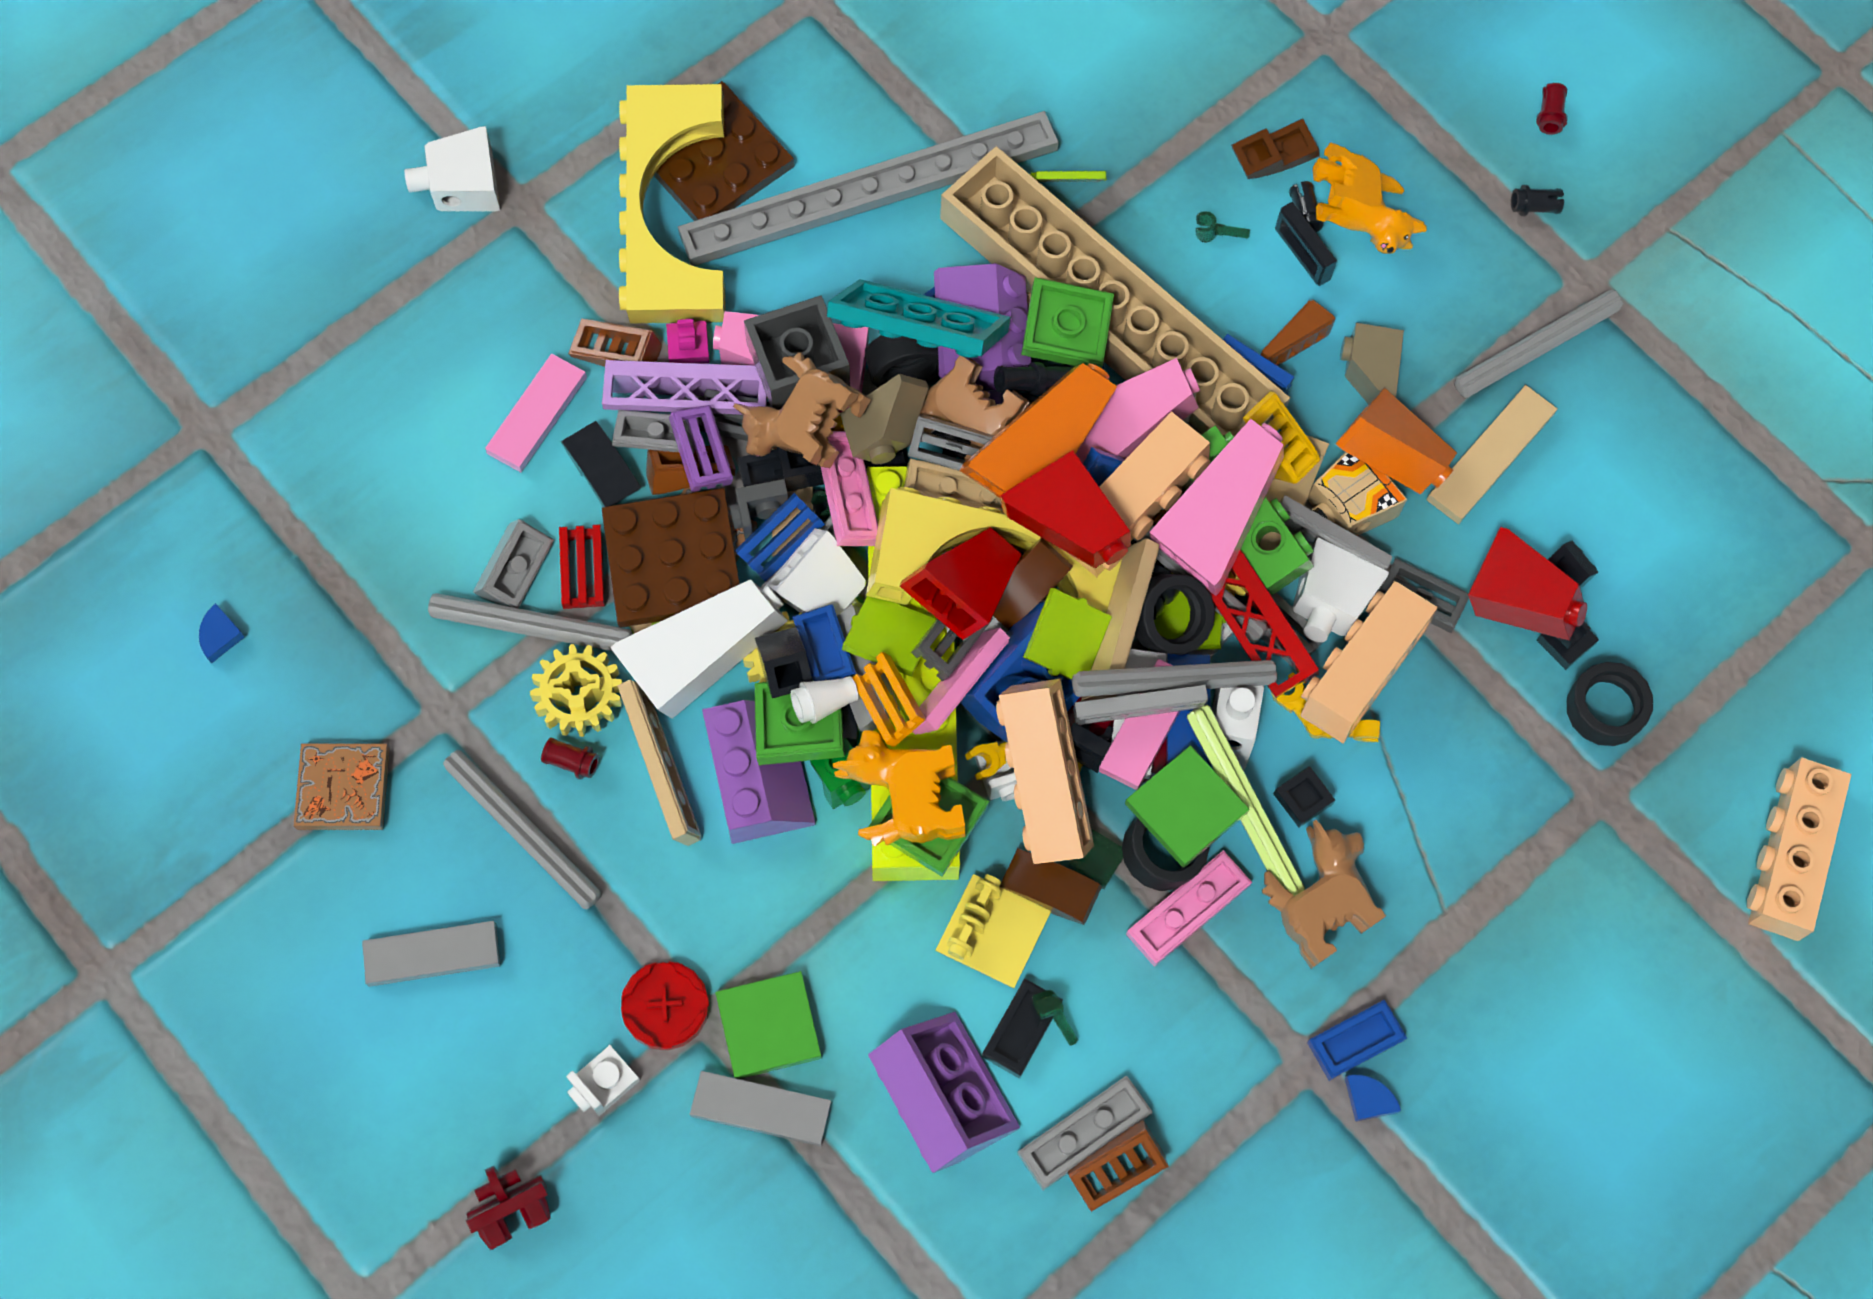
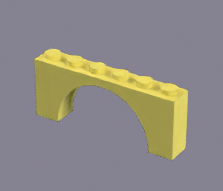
(657, 126)
(921, 527)

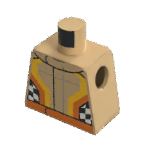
(1356, 496)

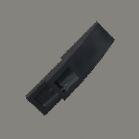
(792, 468)

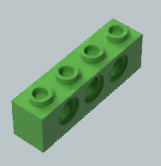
(1289, 559)

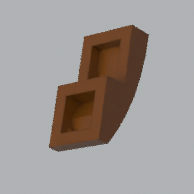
(1276, 152)
(1030, 582)
(1052, 886)

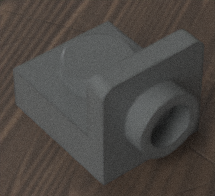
(757, 501)

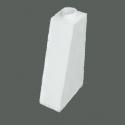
(699, 645)

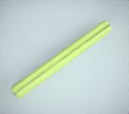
(1256, 821)

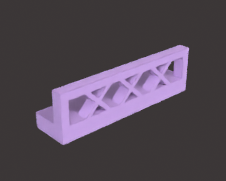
(681, 381)

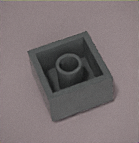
(791, 331)

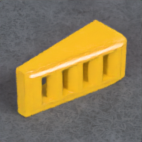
(1300, 454)

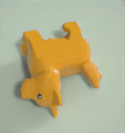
(1358, 200)
(913, 789)

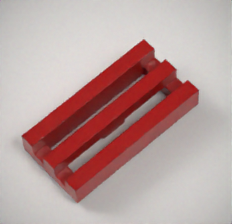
(580, 534)

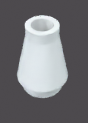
(821, 698)

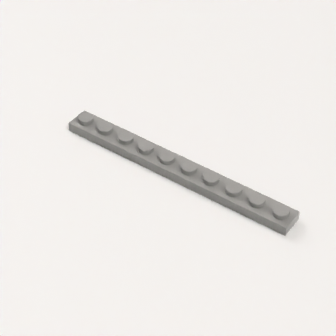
(861, 189)

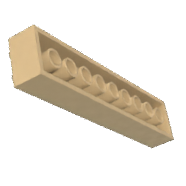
(1035, 234)

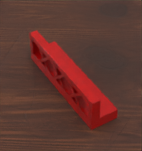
(1275, 620)

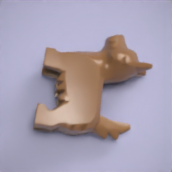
(964, 403)
(805, 417)
(1331, 901)

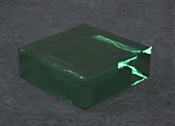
(1100, 861)

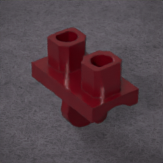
(489, 1217)

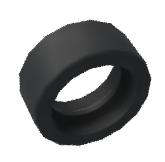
(901, 355)
(1201, 615)
(1631, 683)
(1146, 871)

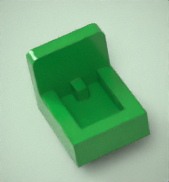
(838, 790)

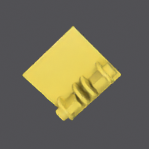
(993, 930)

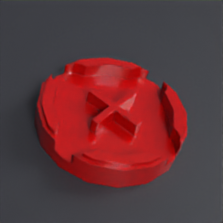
(664, 1005)

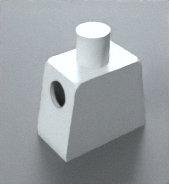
(458, 173)
(818, 576)
(1335, 590)
(1238, 716)

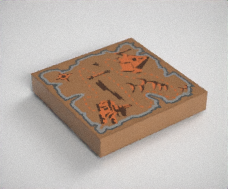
(341, 787)

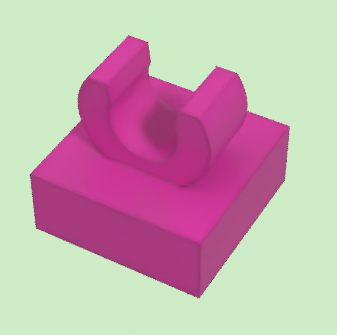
(688, 342)

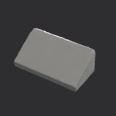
(647, 431)
(513, 565)

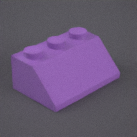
(992, 290)
(754, 796)
(943, 1091)

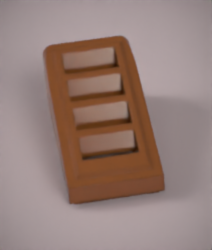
(1301, 332)
(642, 343)
(667, 473)
(1109, 1153)

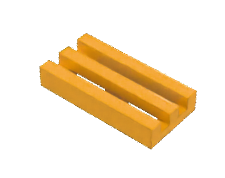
(873, 676)

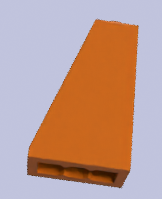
(1043, 430)

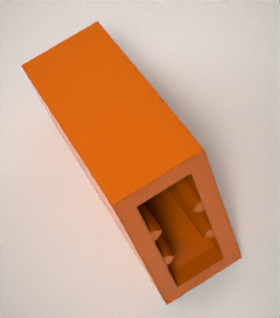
(1398, 444)

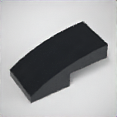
(600, 464)

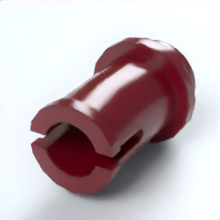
(1552, 116)
(570, 758)

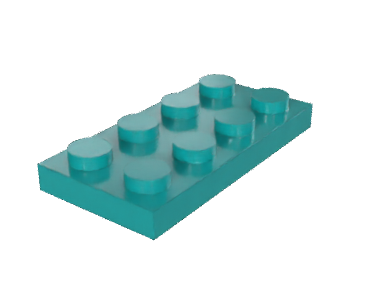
(918, 317)

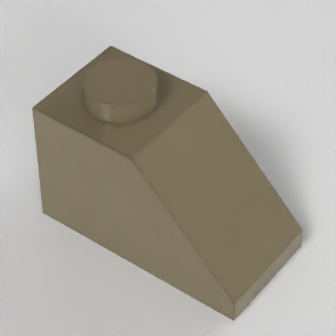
(1372, 359)
(887, 421)

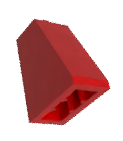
(1070, 512)
(965, 582)
(1526, 590)

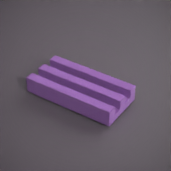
(708, 479)

